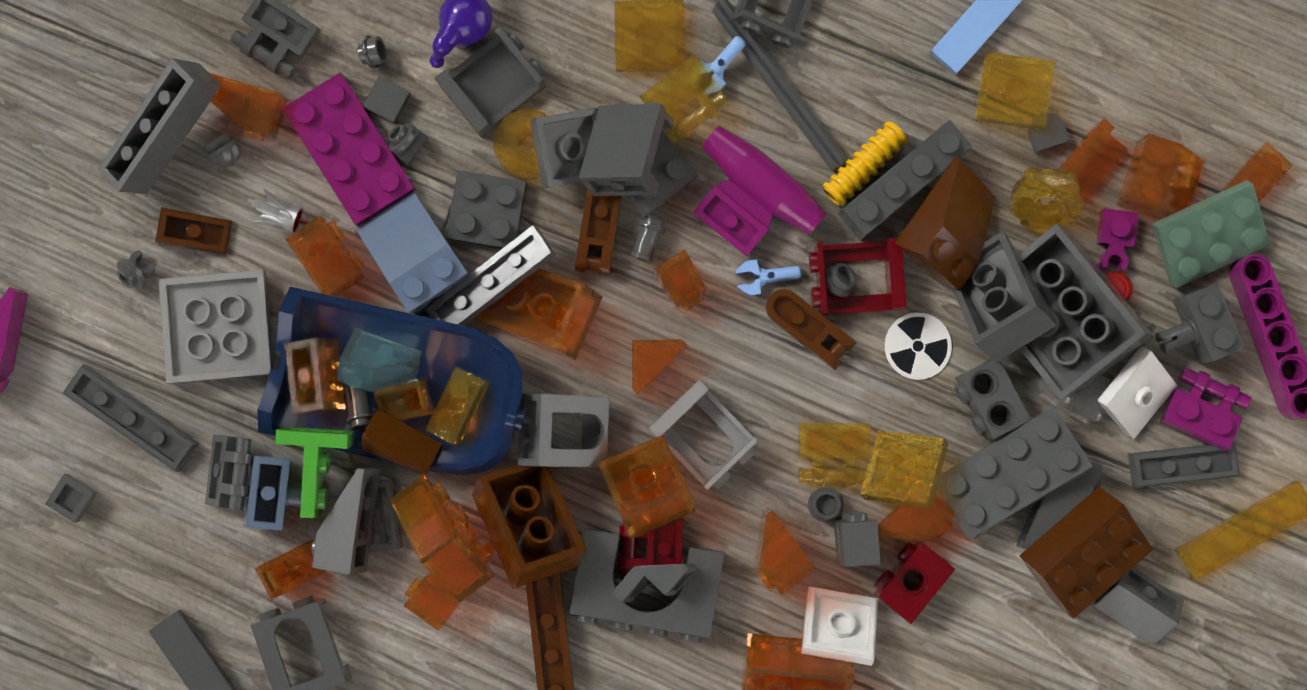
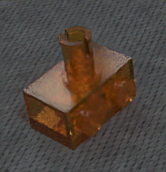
(326, 257)

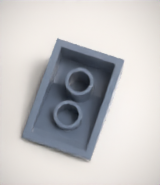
(412, 253)

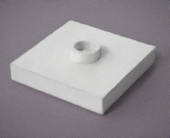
(1137, 392)
(840, 626)

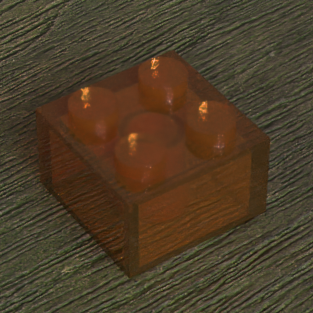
(647, 486)

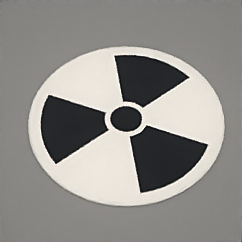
(918, 346)

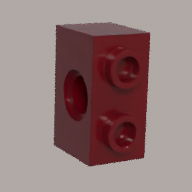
(933, 574)

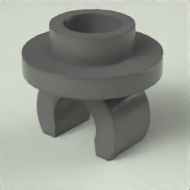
(131, 274)

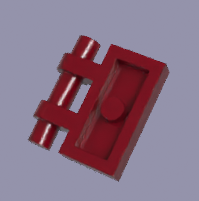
(663, 547)

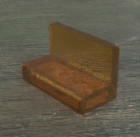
(1094, 157)

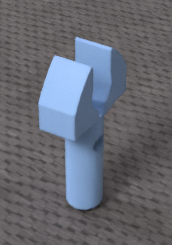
(722, 63)
(765, 276)

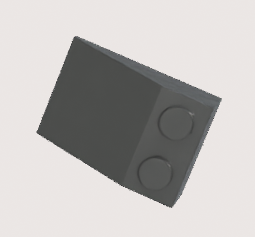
(1003, 301)

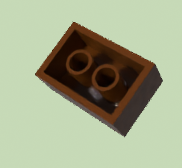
(528, 523)
(1086, 552)

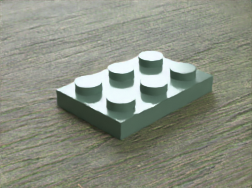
(1211, 234)

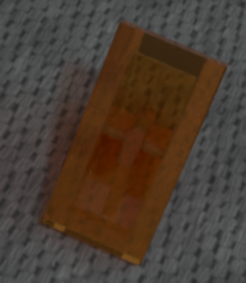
(651, 358)
(406, 399)
(288, 571)

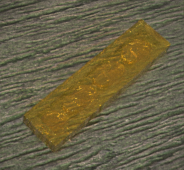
(1244, 531)

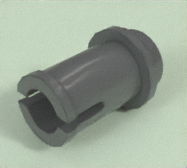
(647, 238)
(358, 408)

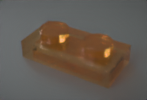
(1262, 169)

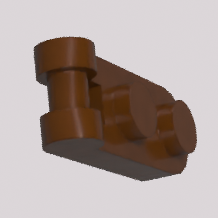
(598, 230)
(807, 326)

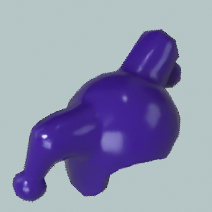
(460, 25)

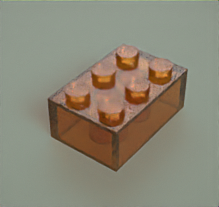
(442, 537)

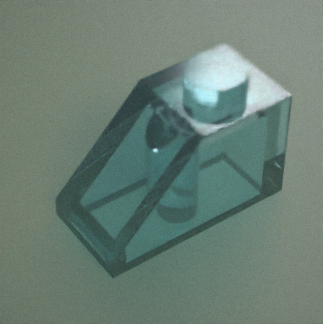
(376, 362)

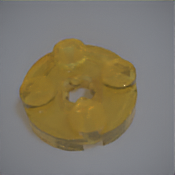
(506, 144)
(1042, 183)

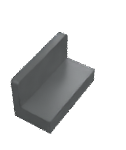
(1142, 606)

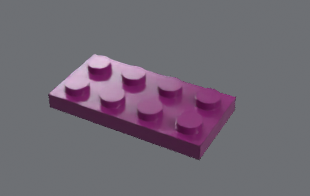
(348, 149)

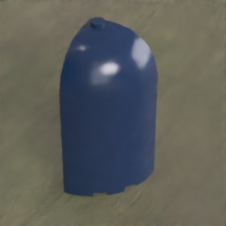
(443, 348)

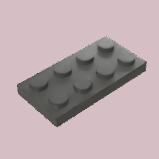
(1013, 473)

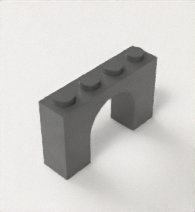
(687, 613)

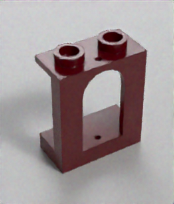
(894, 272)

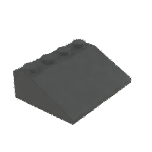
(1091, 316)

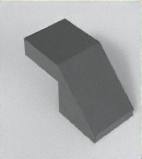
(666, 578)

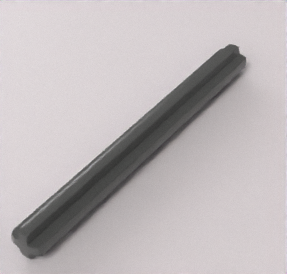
(782, 88)

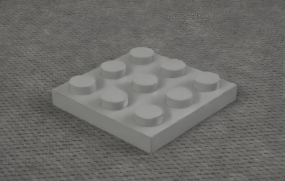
(216, 326)

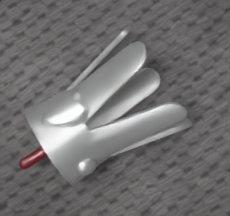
(279, 213)

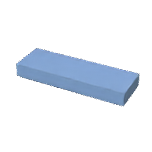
(971, 32)

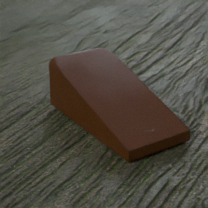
(193, 231)
(399, 443)

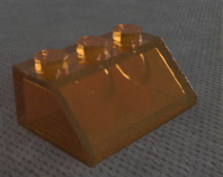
(779, 665)

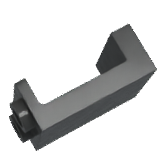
(493, 82)
(624, 149)

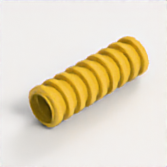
(865, 163)

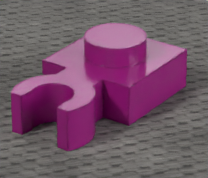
(1117, 232)

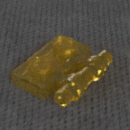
(679, 89)
(833, 441)

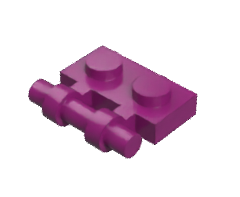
(1202, 419)

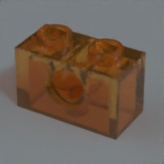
(313, 376)

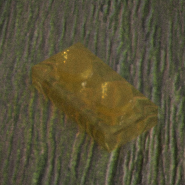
(457, 406)

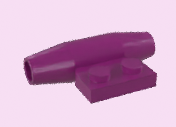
(753, 193)

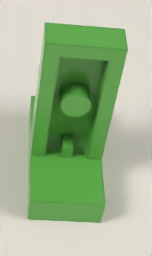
(315, 462)

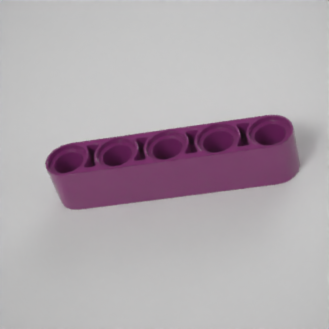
(1260, 326)

